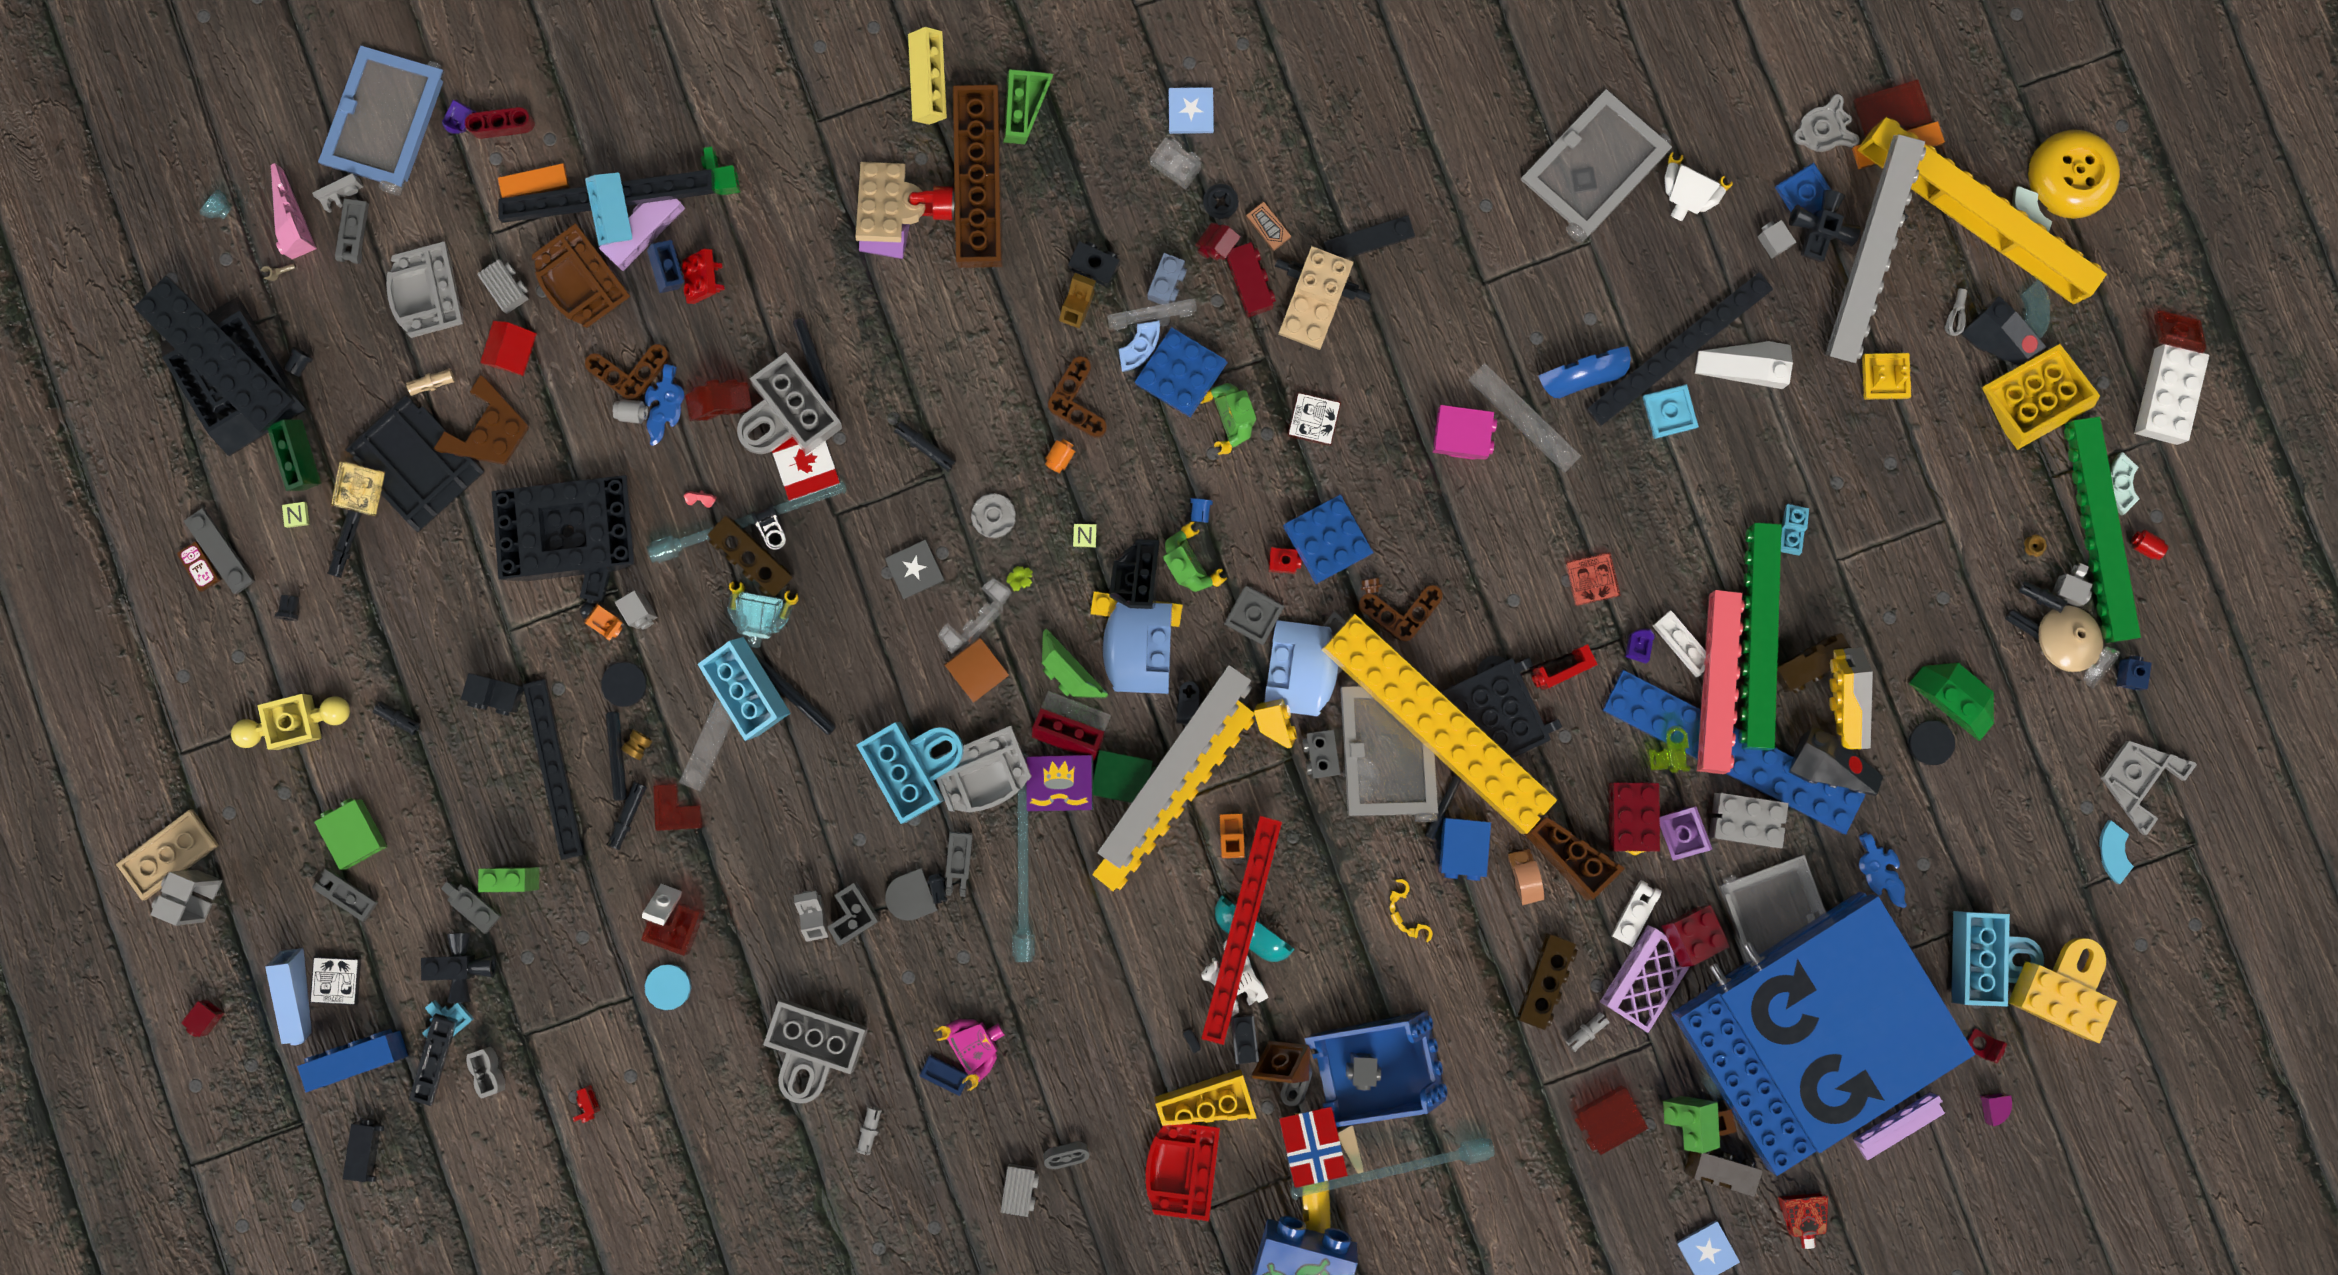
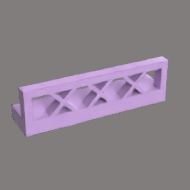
(1899, 1125)

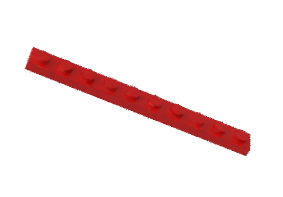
(1241, 930)

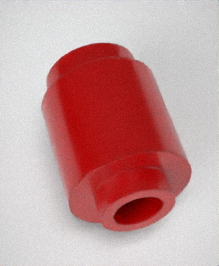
(2149, 544)

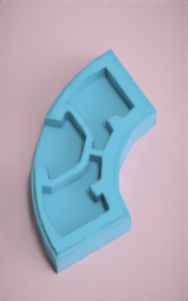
(2113, 852)

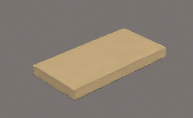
(168, 851)

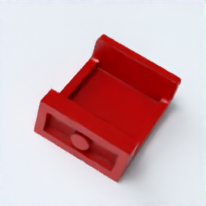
(1584, 659)

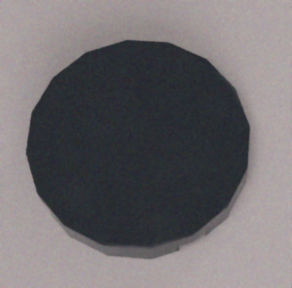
(624, 684)
(1931, 743)

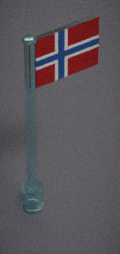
(1318, 1160)

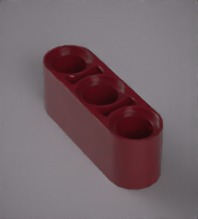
(490, 118)

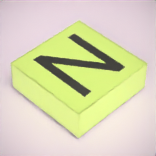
(295, 514)
(1084, 535)

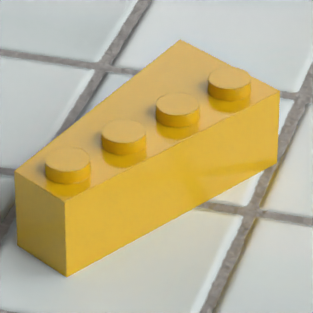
(1207, 1101)

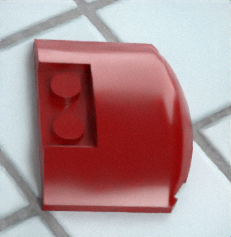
(1182, 1170)

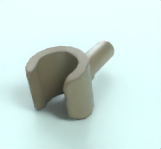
(274, 272)

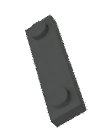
(219, 551)

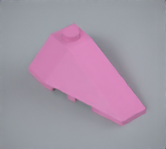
(290, 225)

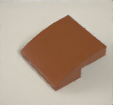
(976, 669)

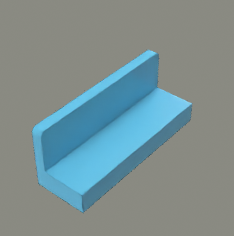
(608, 208)

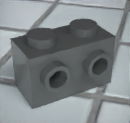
(1325, 754)
(1363, 1070)

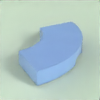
(1141, 347)

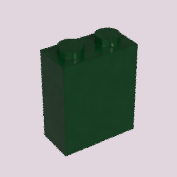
(1120, 776)

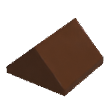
(1283, 1063)

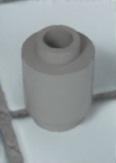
(630, 411)

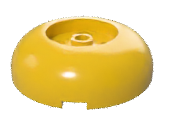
(2048, 173)

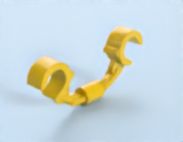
(1412, 932)

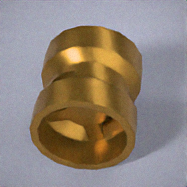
(637, 744)

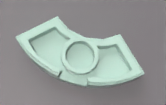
(2027, 202)
(2122, 477)

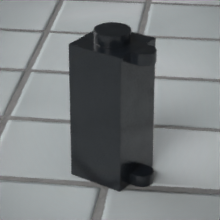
(362, 1150)

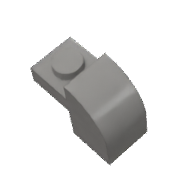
(812, 915)

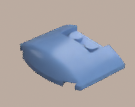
(1138, 648)

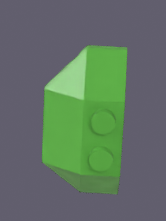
(1067, 670)

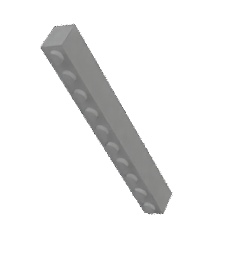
(1875, 248)
(1174, 766)

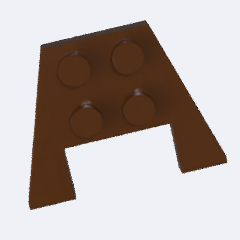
(495, 433)

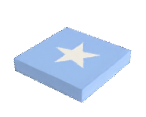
(1190, 110)
(1708, 1250)

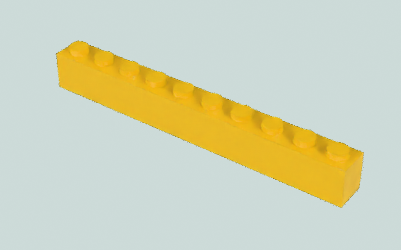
(1242, 718)

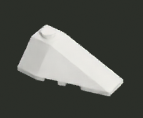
(1753, 363)

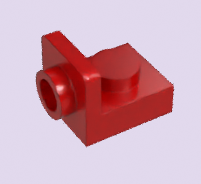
(586, 1100)

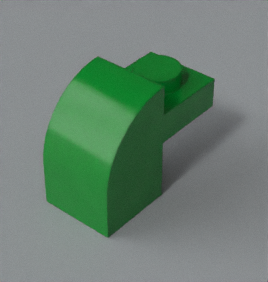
(725, 177)

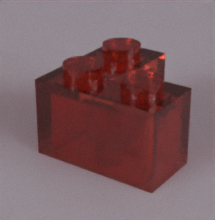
(718, 399)
(676, 935)

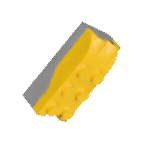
(1852, 697)

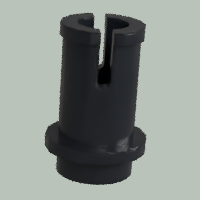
(937, 888)

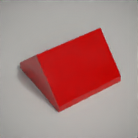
(508, 347)

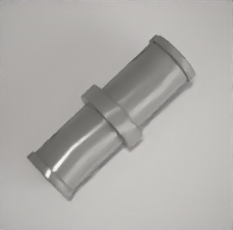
(1587, 1031)
(869, 1130)

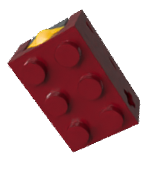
(1634, 817)

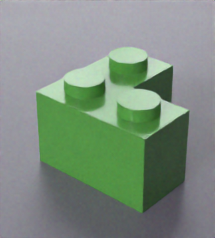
(1698, 1121)

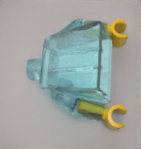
(758, 614)

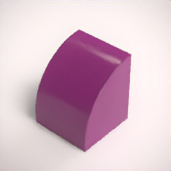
(1996, 1108)

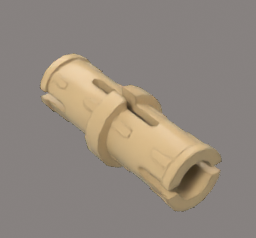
(430, 382)

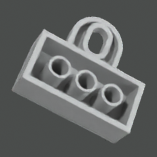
(790, 409)
(812, 1043)

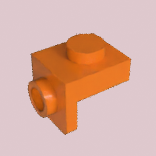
(604, 622)

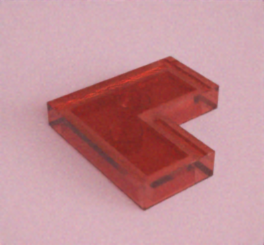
(669, 814)

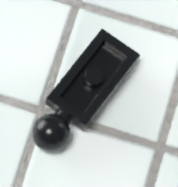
(593, 589)

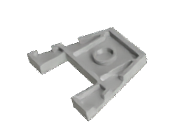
(2134, 773)

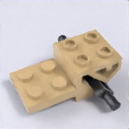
(1316, 295)

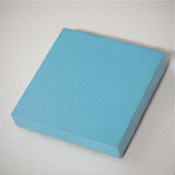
(1670, 411)

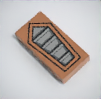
(1268, 226)

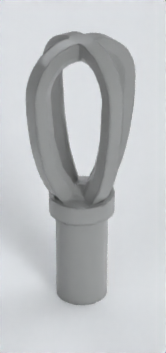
(1958, 306)

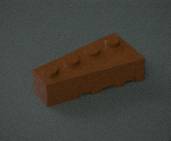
(1574, 858)

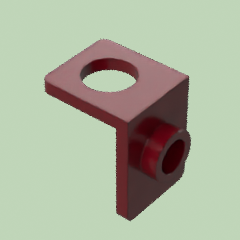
(1993, 1049)

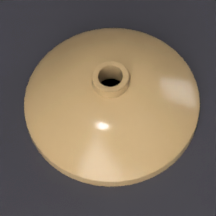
(2061, 641)

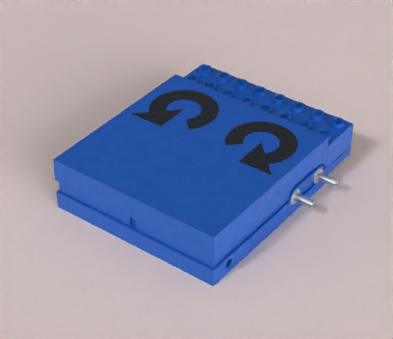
(1822, 1032)

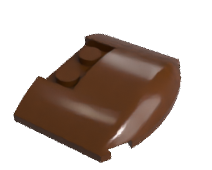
(577, 278)

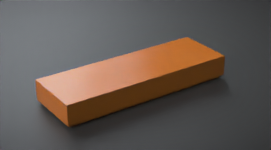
(534, 181)

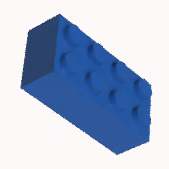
(352, 1059)

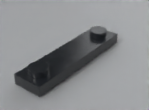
(1371, 238)
(433, 1059)

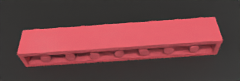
(1719, 682)

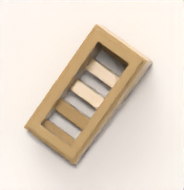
(1349, 1142)

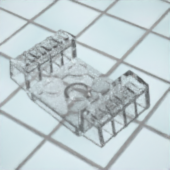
(973, 629)

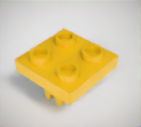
(1886, 376)

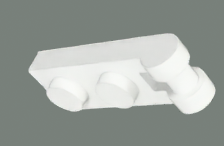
(1636, 914)

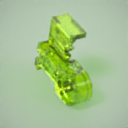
(1671, 757)

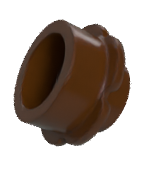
(1371, 585)

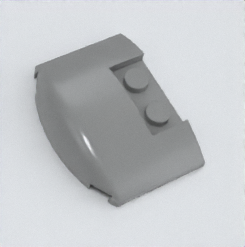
(424, 290)
(987, 775)

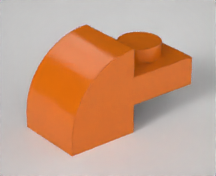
(1231, 836)

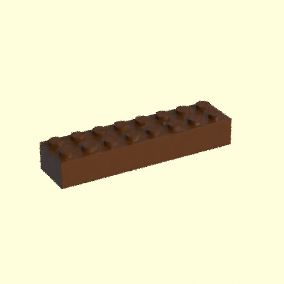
(977, 176)

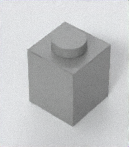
(1776, 238)

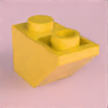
(1275, 723)

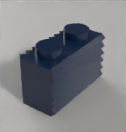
(665, 266)

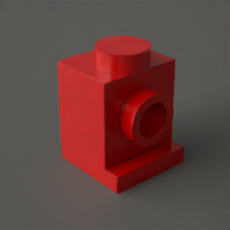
(1276, 564)

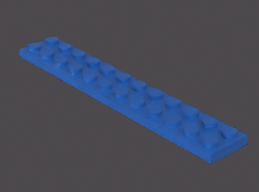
(1766, 771)

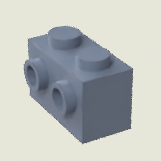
(1166, 279)

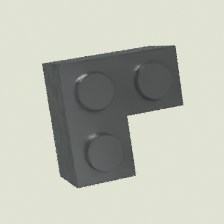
(859, 914)

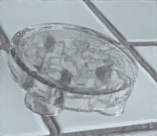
(2105, 662)

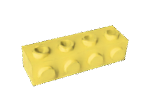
(927, 75)

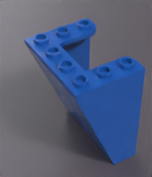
(1408, 1064)

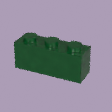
(294, 455)

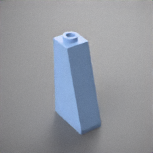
(290, 995)

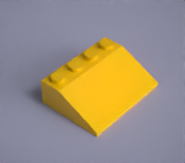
(2040, 396)

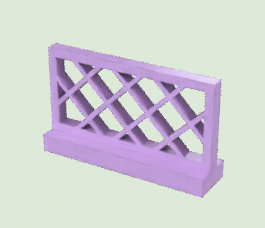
(1630, 972)

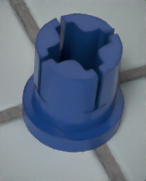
(1200, 510)

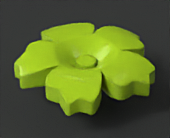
(1019, 578)

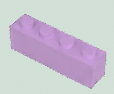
(646, 225)

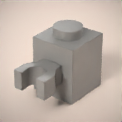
(2073, 587)

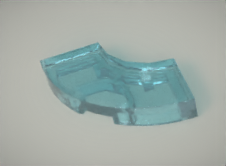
(2037, 308)

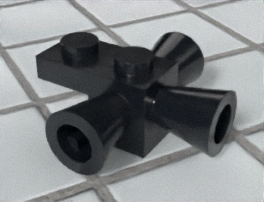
(1823, 226)
(457, 967)

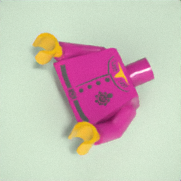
(973, 1046)

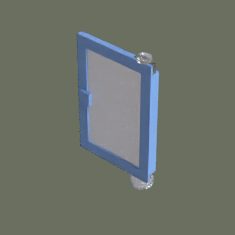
(382, 118)

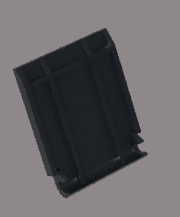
(416, 476)

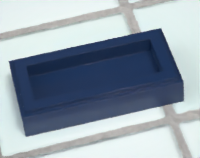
(944, 1075)

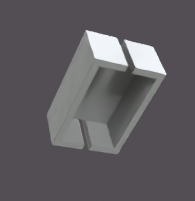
(1748, 820)
(176, 902)

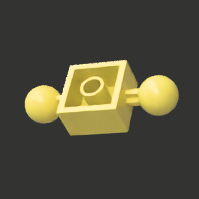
(289, 722)

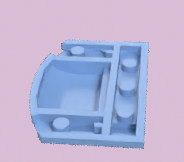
(1300, 669)

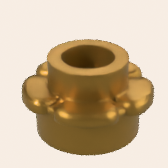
(2040, 543)

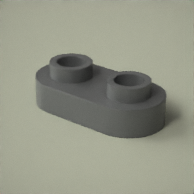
(1301, 1089)
(1066, 1155)

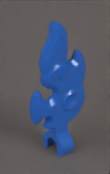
(669, 409)
(1874, 867)

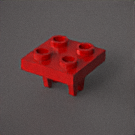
(700, 276)

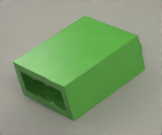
(350, 833)
(508, 879)

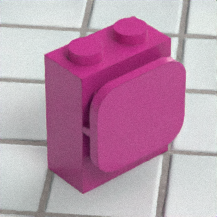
(1464, 432)

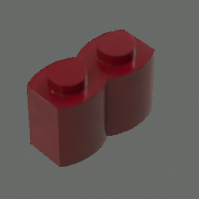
(1217, 241)

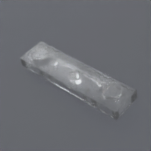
(1121, 320)
(707, 748)

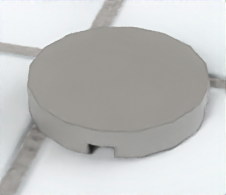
(993, 515)

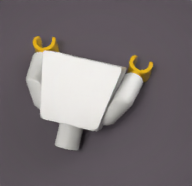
(1691, 189)

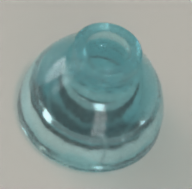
(215, 206)

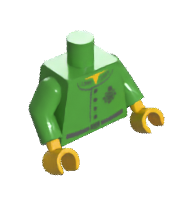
(1235, 414)
(1185, 564)

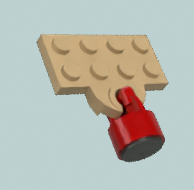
(889, 202)

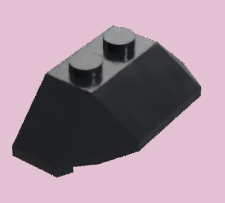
(1136, 575)

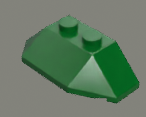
(1958, 696)

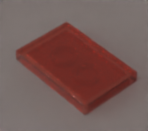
(1902, 103)

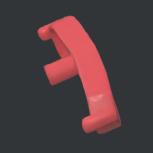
(707, 499)

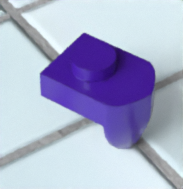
(455, 117)
(1640, 645)

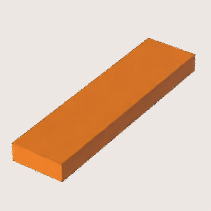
(1929, 133)

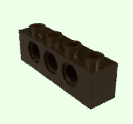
(718, 539)
(1543, 968)

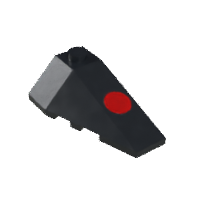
(2003, 334)
(1826, 761)

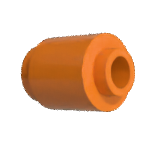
(1059, 455)

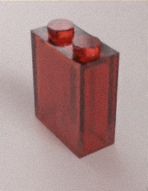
(1610, 1120)

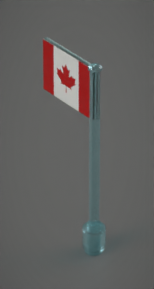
(805, 481)

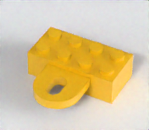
(2066, 994)

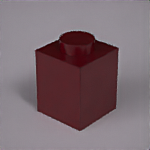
(202, 1018)

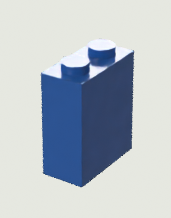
(1464, 848)

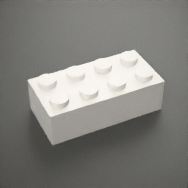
(2171, 394)

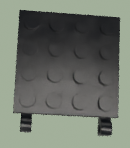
(1503, 707)

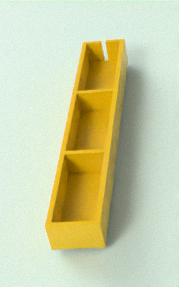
(1992, 218)
(1439, 724)

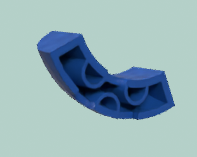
(1589, 372)

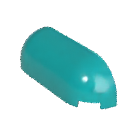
(1263, 941)

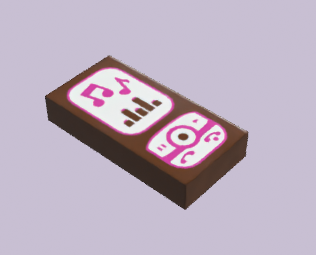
(198, 566)

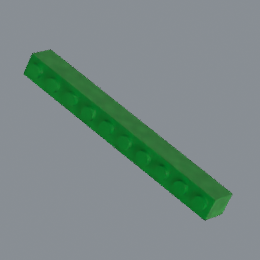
(2102, 530)
(1760, 637)

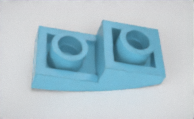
(1793, 528)

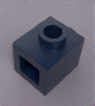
(2134, 673)

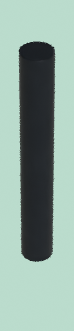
(1449, 794)

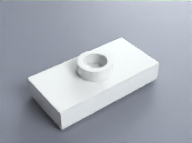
(662, 904)

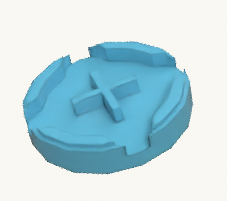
(668, 987)

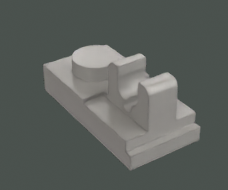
(344, 187)

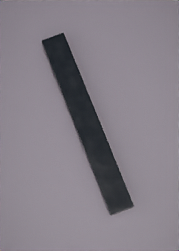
(553, 769)

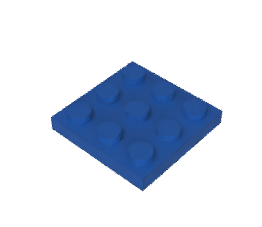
(1181, 372)
(1328, 539)

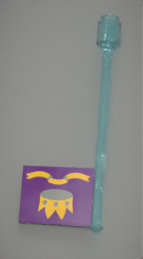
(1055, 785)

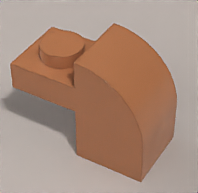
(1527, 876)

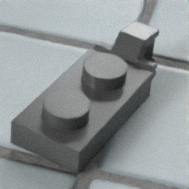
(471, 906)

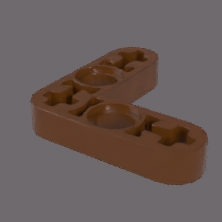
(627, 380)
(1068, 398)
(1398, 619)

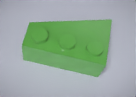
(1023, 100)

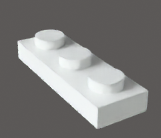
(1682, 642)

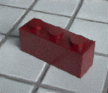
(1250, 279)
(1067, 734)

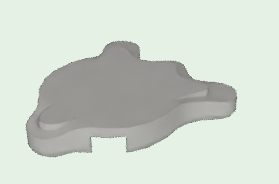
(1826, 127)

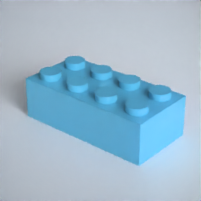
(744, 688)

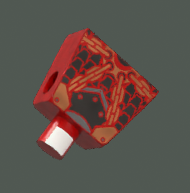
(1805, 1216)

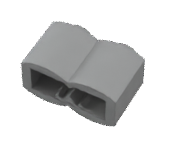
(484, 1068)

